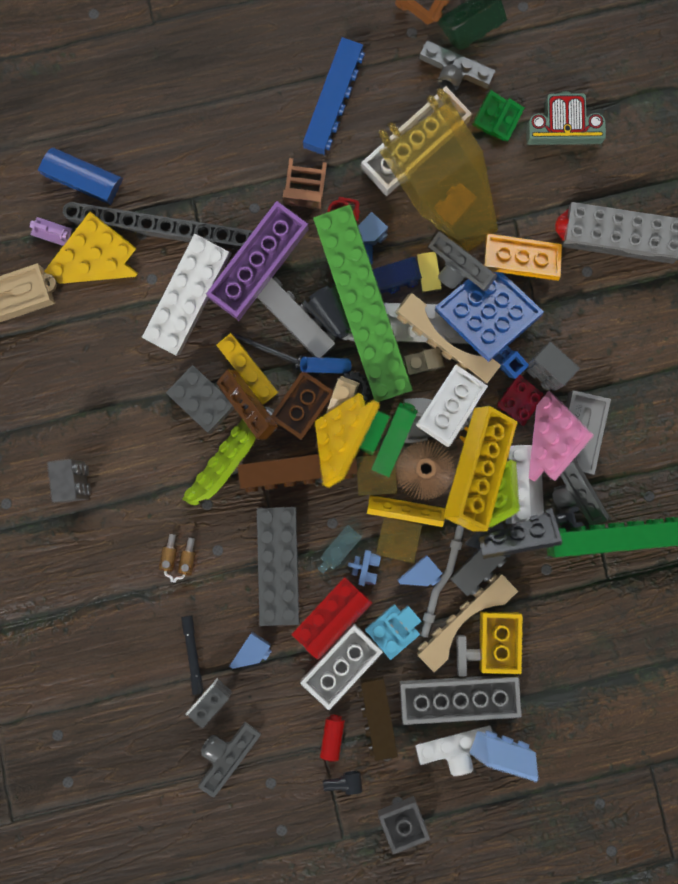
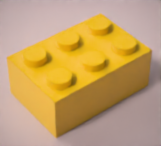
(501, 642)

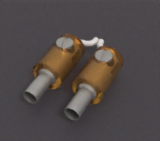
(186, 560)

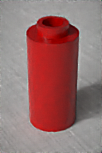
(332, 738)

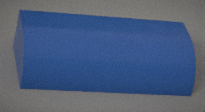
(80, 175)

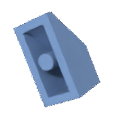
(373, 230)
(422, 573)
(252, 651)

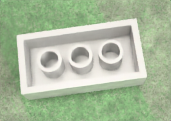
(341, 666)

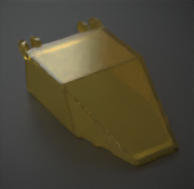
(444, 173)

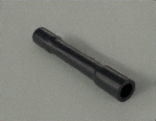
(195, 676)

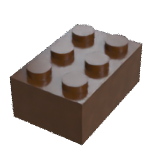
(302, 405)

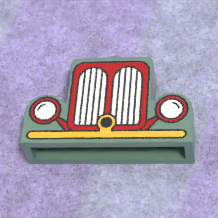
(565, 122)

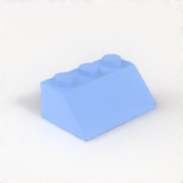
(505, 755)

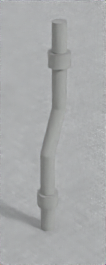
(429, 616)

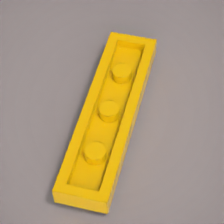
(247, 368)
(406, 510)

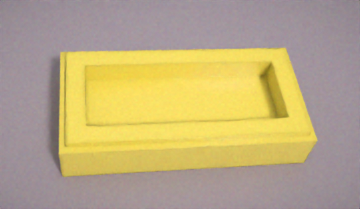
(429, 271)

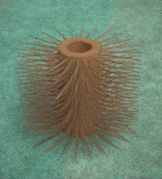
(435, 470)

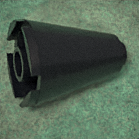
(329, 311)

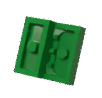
(498, 116)

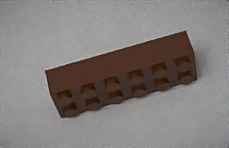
(284, 471)

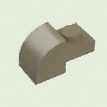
(424, 361)

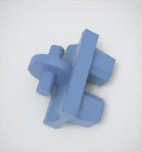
(369, 559)

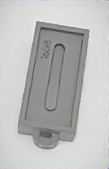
(592, 413)

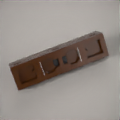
(247, 404)

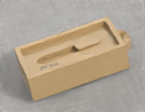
(25, 291)

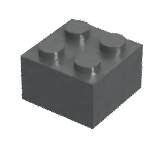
(403, 825)

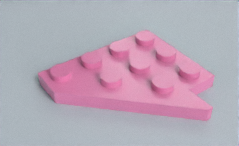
(556, 438)

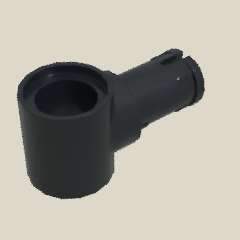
(348, 783)

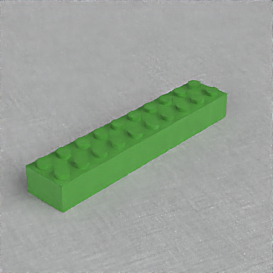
(363, 303)

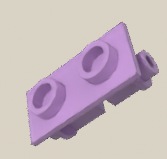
(50, 231)

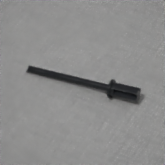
(272, 351)

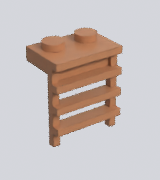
(300, 197)

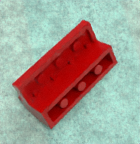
(331, 618)

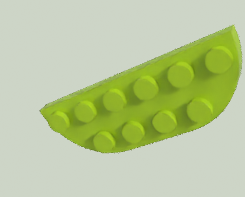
(221, 465)

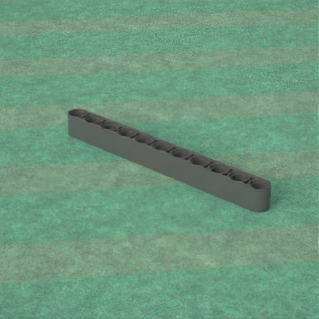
(158, 222)

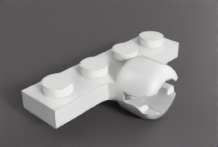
(453, 749)

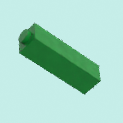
(395, 439)

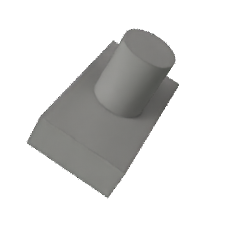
(465, 655)

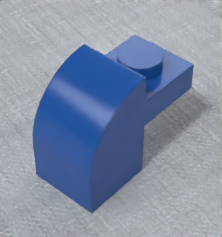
(511, 362)

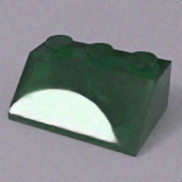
(472, 21)

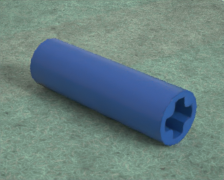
(325, 365)

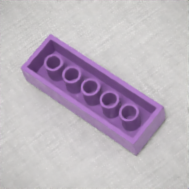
(257, 260)

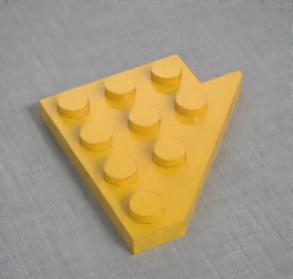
(92, 254)
(340, 436)

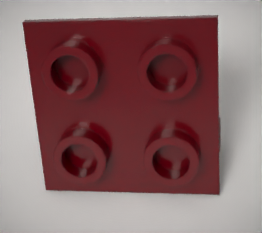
(520, 400)

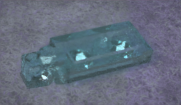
(339, 549)

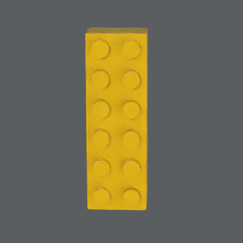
(480, 469)

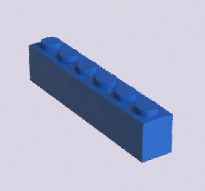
(333, 96)

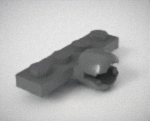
(455, 67)
(460, 264)
(580, 493)
(225, 757)

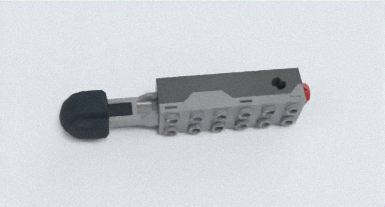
(619, 232)

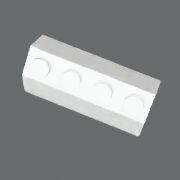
(529, 491)

